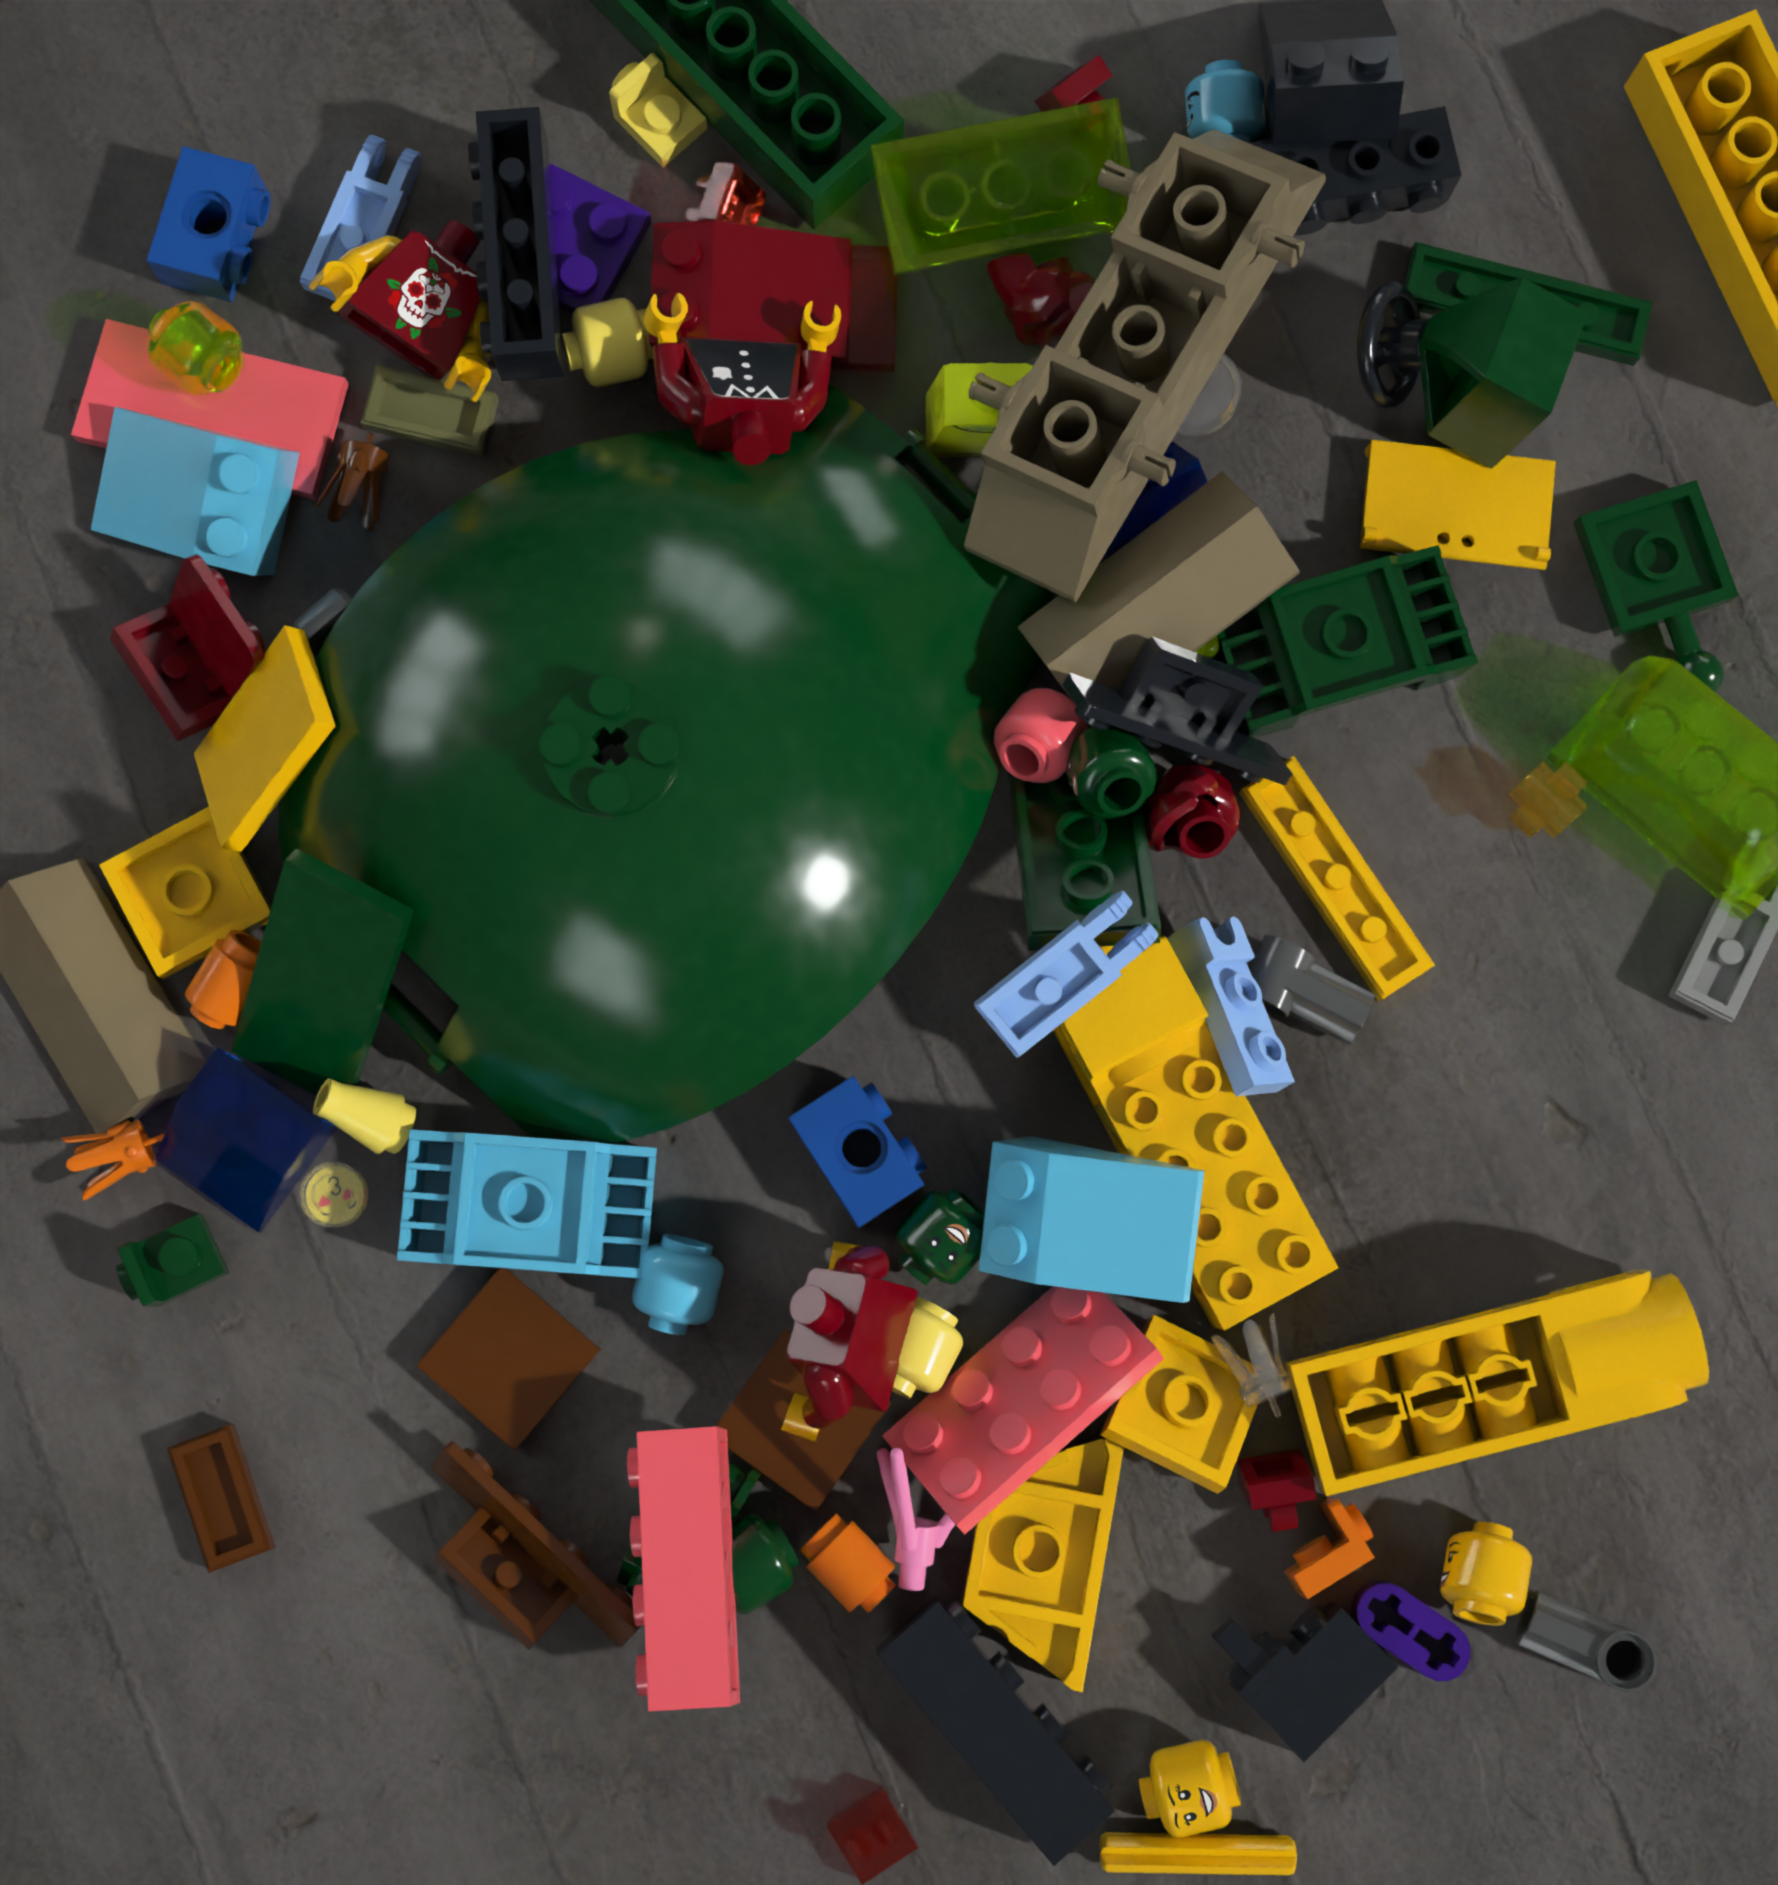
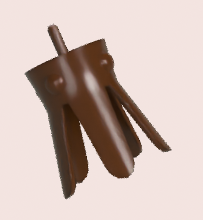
(357, 463)

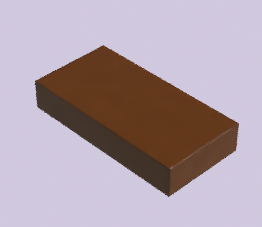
(221, 1497)

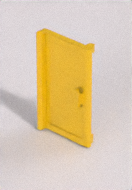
(1439, 491)

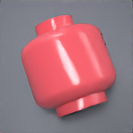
(1038, 735)

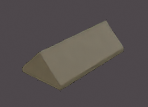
(1171, 582)
(92, 995)

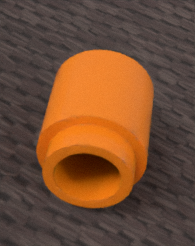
(224, 980)
(849, 1564)

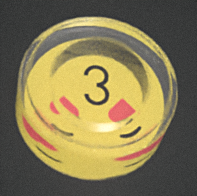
(334, 1194)

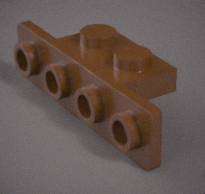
(517, 1564)

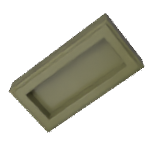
(427, 412)

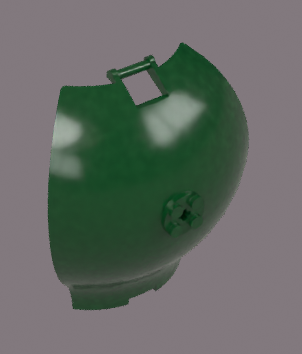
(800, 779)

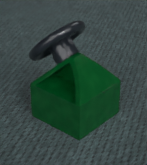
(1483, 363)

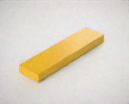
(1338, 881)

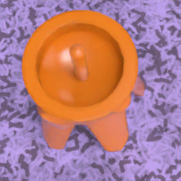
(121, 1143)

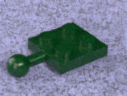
(1658, 565)

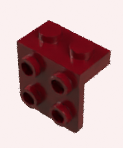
(191, 650)

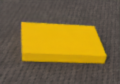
(264, 739)

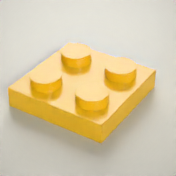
(185, 893)
(1184, 1409)

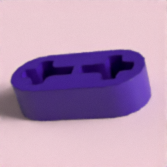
(1419, 1618)

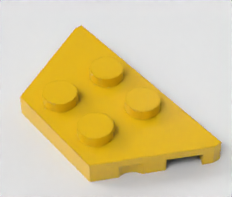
(1044, 1556)

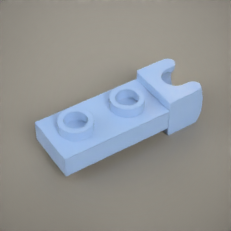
(1234, 1005)

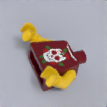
(416, 301)

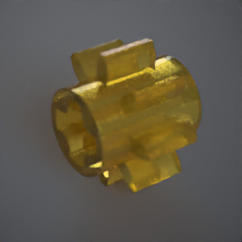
(1548, 800)

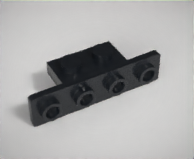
(1184, 703)

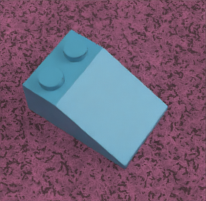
(194, 492)
(1090, 1219)

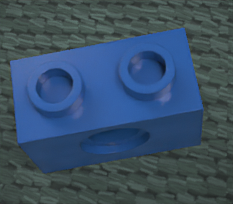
(201, 191)
(827, 1125)

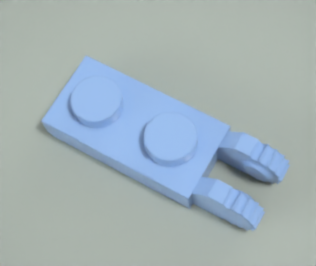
(362, 208)
(1061, 977)

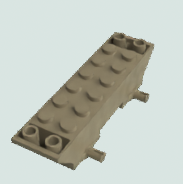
(1112, 394)

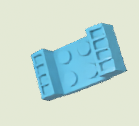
(526, 1203)

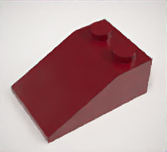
(751, 281)

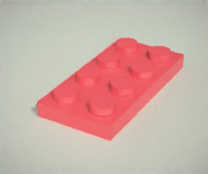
(1021, 1400)

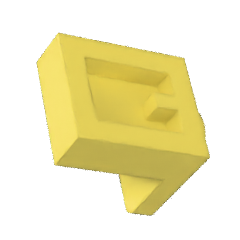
(655, 110)

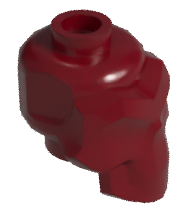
(1039, 298)
(1191, 812)

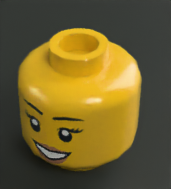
(1486, 1574)
(1190, 1788)

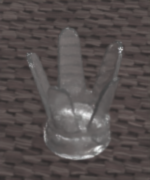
(1269, 1375)

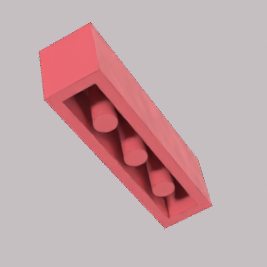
(685, 1569)

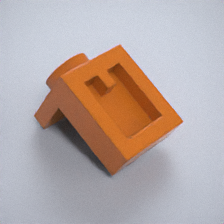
(1325, 1562)

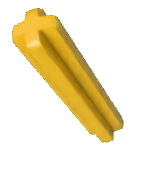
(1197, 1854)

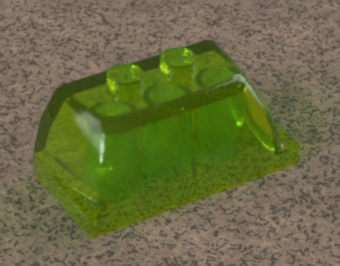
(1000, 186)
(1684, 777)

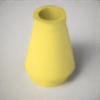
(366, 1114)

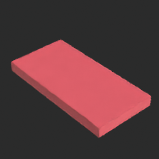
(265, 403)

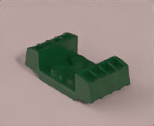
(1350, 638)

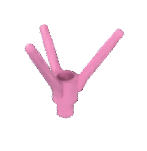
(914, 1535)

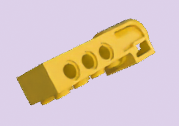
(1169, 1100)
(1498, 1379)

